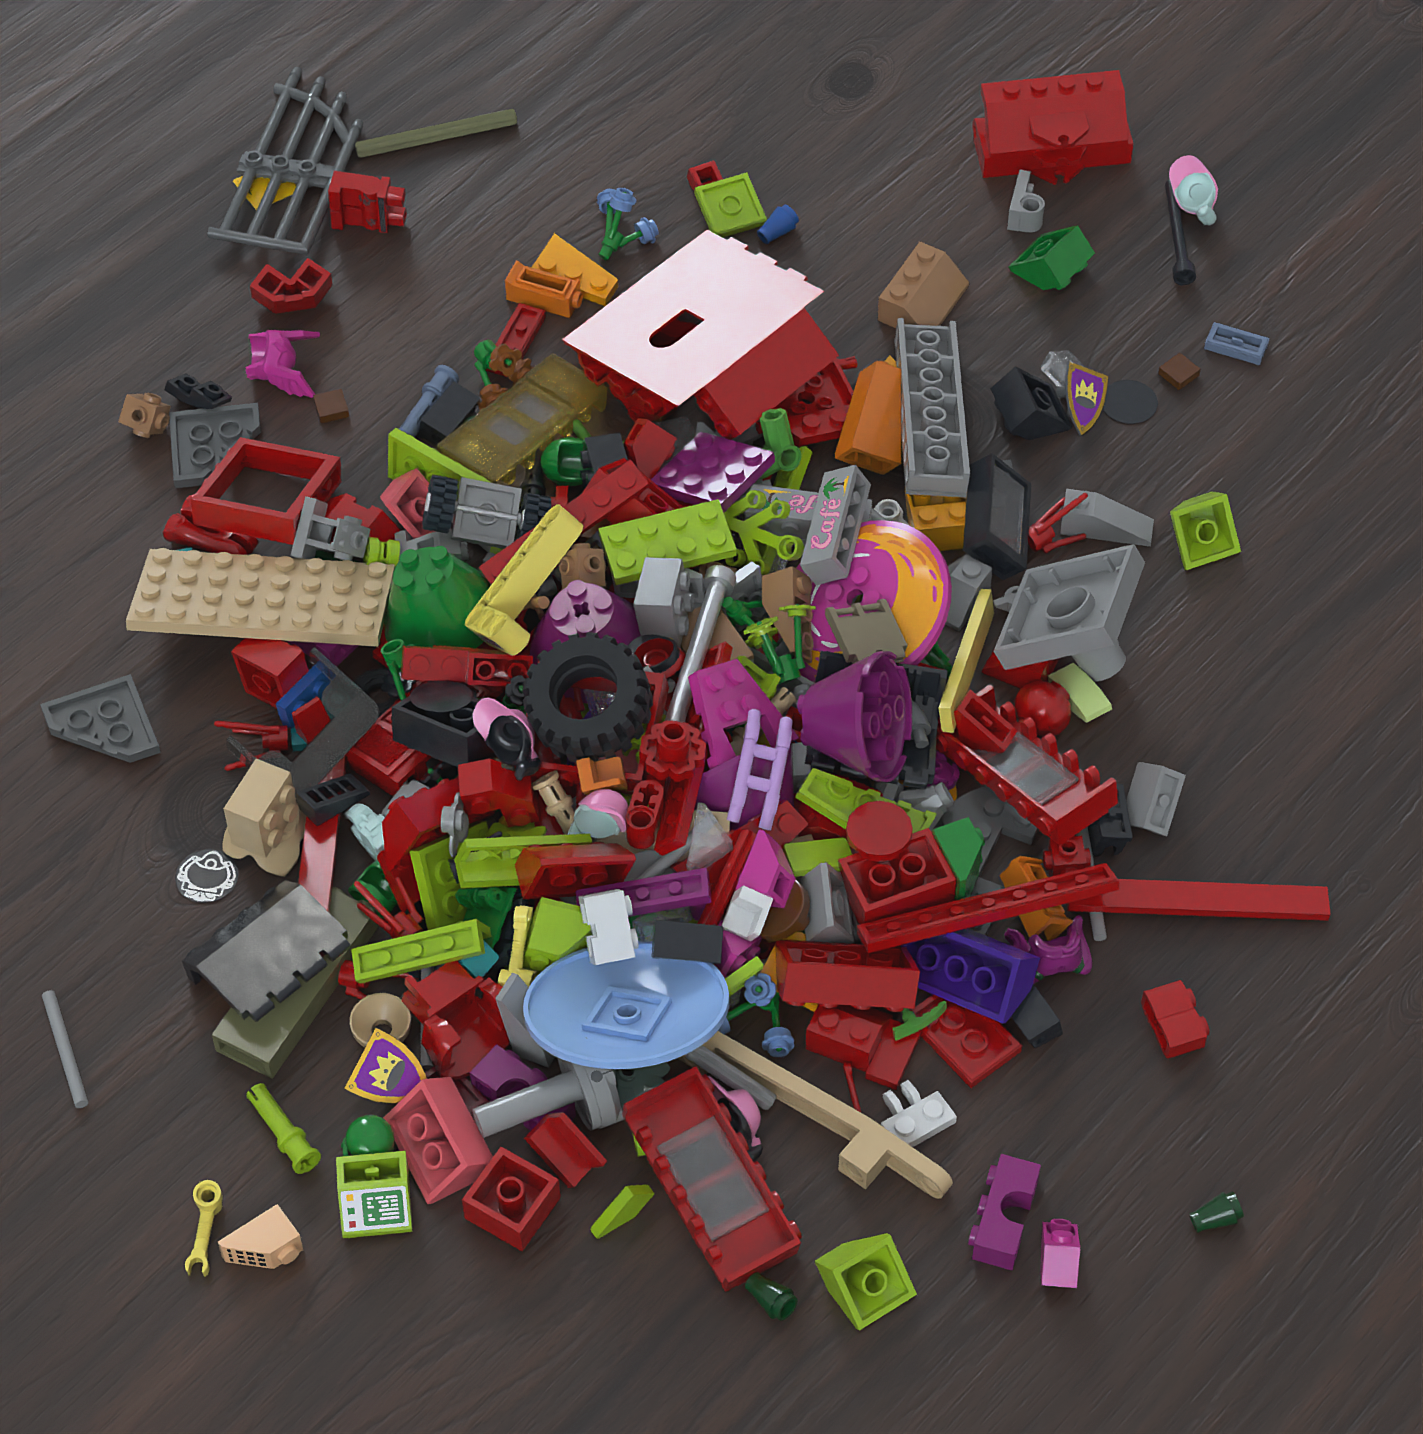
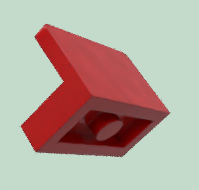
(564, 1148)

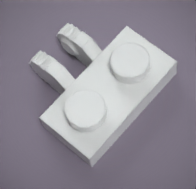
(919, 1120)

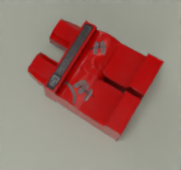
(365, 202)

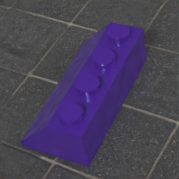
(975, 972)

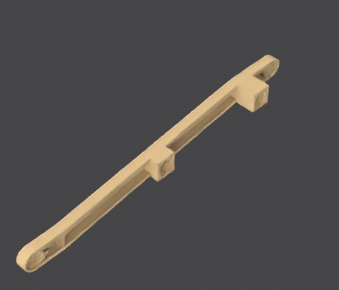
(870, 1143)

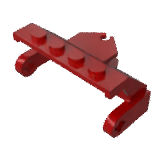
(1053, 125)

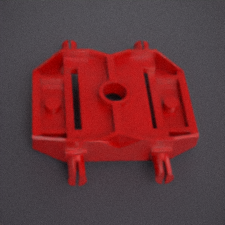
(829, 399)

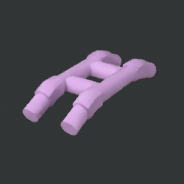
(745, 780)

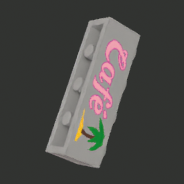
(801, 510)
(835, 525)

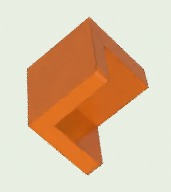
(601, 774)

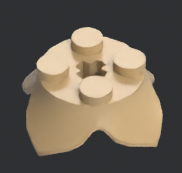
(280, 859)

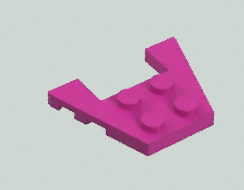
(723, 699)

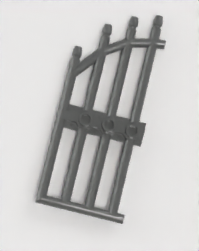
(285, 169)

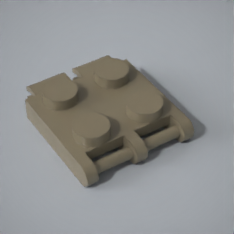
(866, 632)

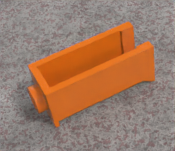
(543, 290)
(1051, 919)

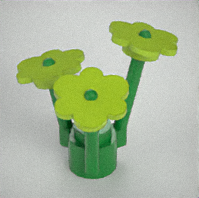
(762, 635)

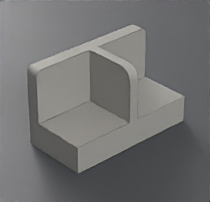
(1153, 797)

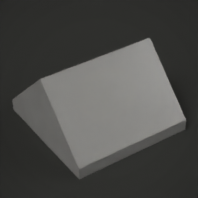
(828, 907)

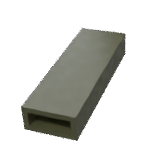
(271, 1040)

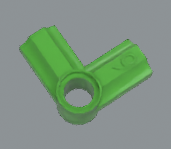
(780, 441)

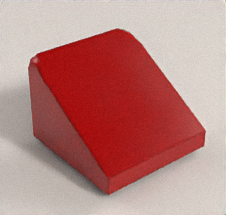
(310, 719)

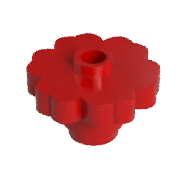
(672, 750)

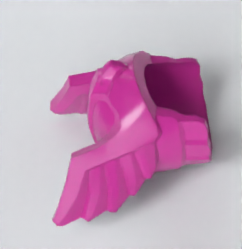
(275, 357)

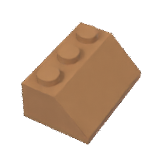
(922, 289)

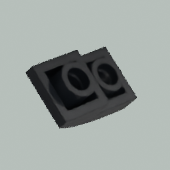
(189, 390)

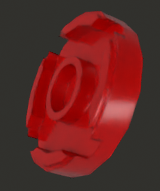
(879, 830)

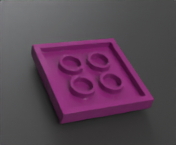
(713, 470)

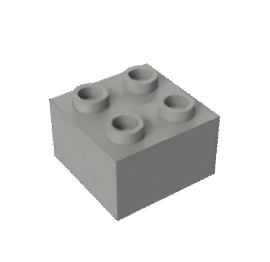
(664, 599)

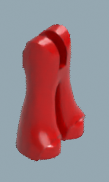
(181, 531)

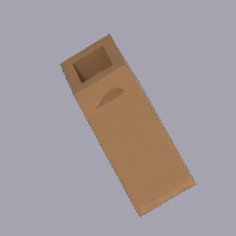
(784, 589)

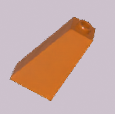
(873, 420)

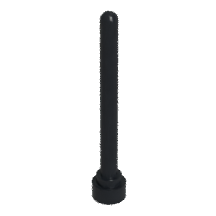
(1183, 270)

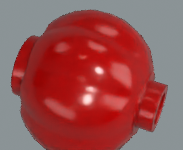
(1046, 705)

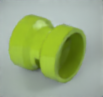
(382, 552)

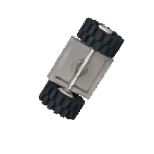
(483, 511)

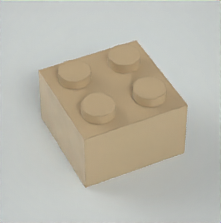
(261, 808)

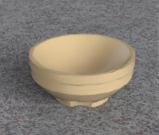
(376, 1010)

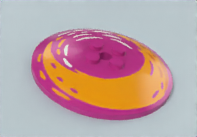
(893, 565)

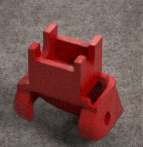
(456, 1022)

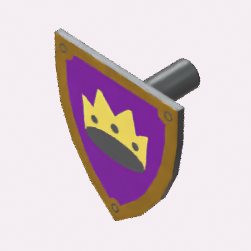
(1084, 395)
(385, 1070)

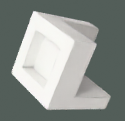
(747, 913)

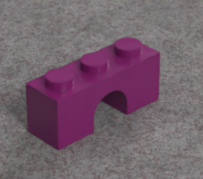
(504, 1073)
(1012, 1185)

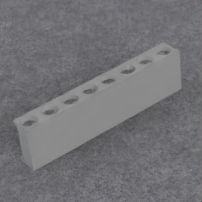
(932, 410)

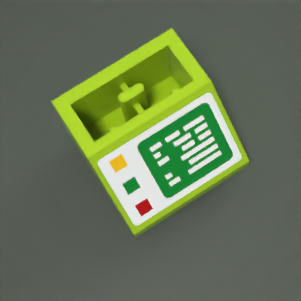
(374, 1194)

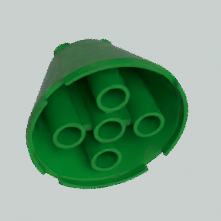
(432, 599)

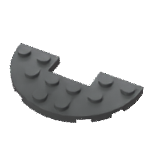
(993, 819)

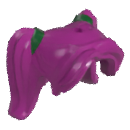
(1056, 955)

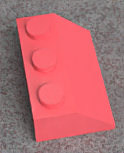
(438, 1138)

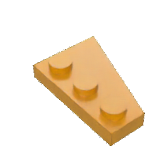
(566, 261)

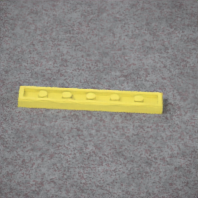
(966, 659)

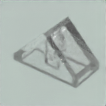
(708, 840)

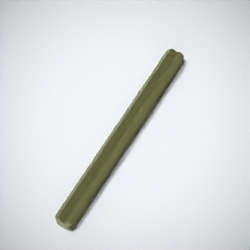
(436, 133)

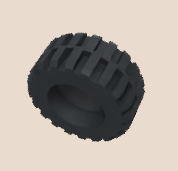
(579, 660)

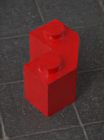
(286, 295)
(373, 518)
(490, 787)

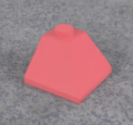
(406, 501)

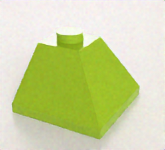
(1204, 529)
(554, 933)
(866, 1278)

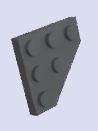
(205, 435)
(104, 720)

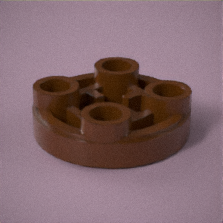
(787, 920)

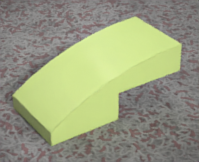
(1085, 696)

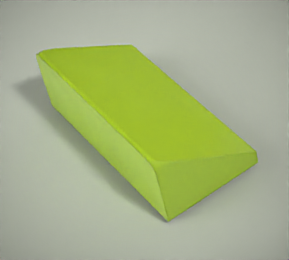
(809, 854)

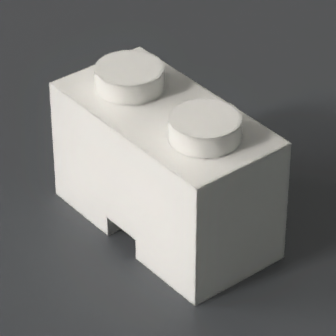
(610, 928)

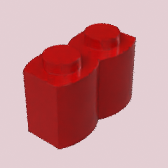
(1174, 1019)

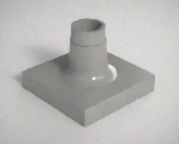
(1073, 611)

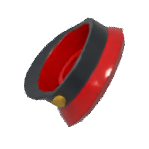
(658, 653)

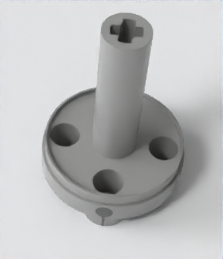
(588, 1087)

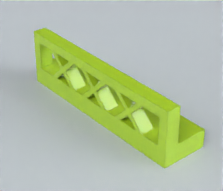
(495, 865)
(419, 950)

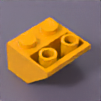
(938, 518)

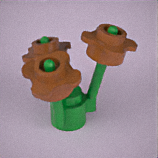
(501, 359)

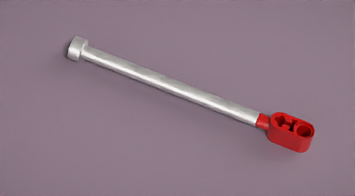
(641, 820)

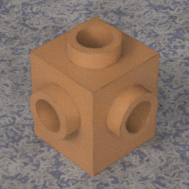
(145, 414)
(584, 565)

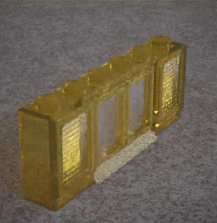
(524, 420)

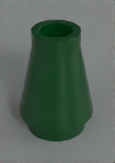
(1218, 1212)
(773, 1297)

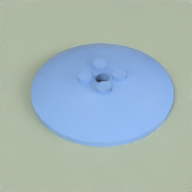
(669, 1005)

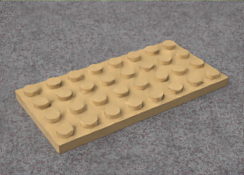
(261, 597)

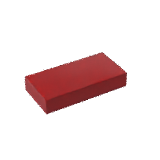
(891, 1057)

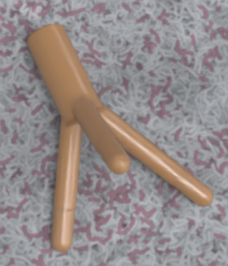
(538, 603)

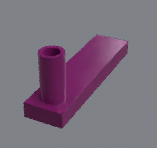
(663, 892)

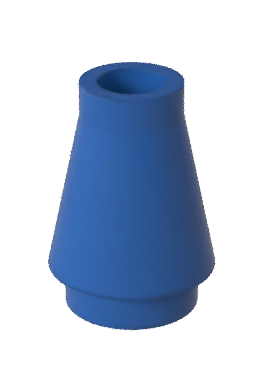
(779, 223)

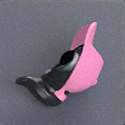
(508, 735)
(744, 1115)

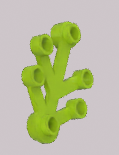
(750, 531)

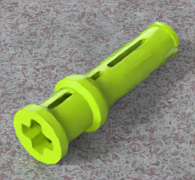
(289, 1138)

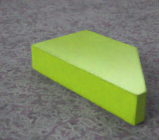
(622, 1209)

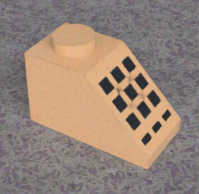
(263, 1241)

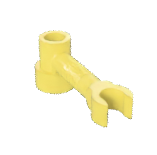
(521, 925)
(202, 1193)

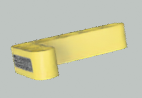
(520, 579)

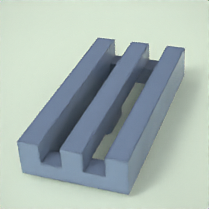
(1234, 346)

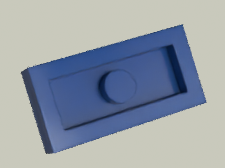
(305, 690)

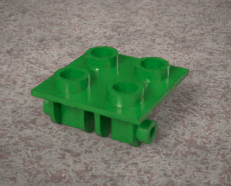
(488, 906)

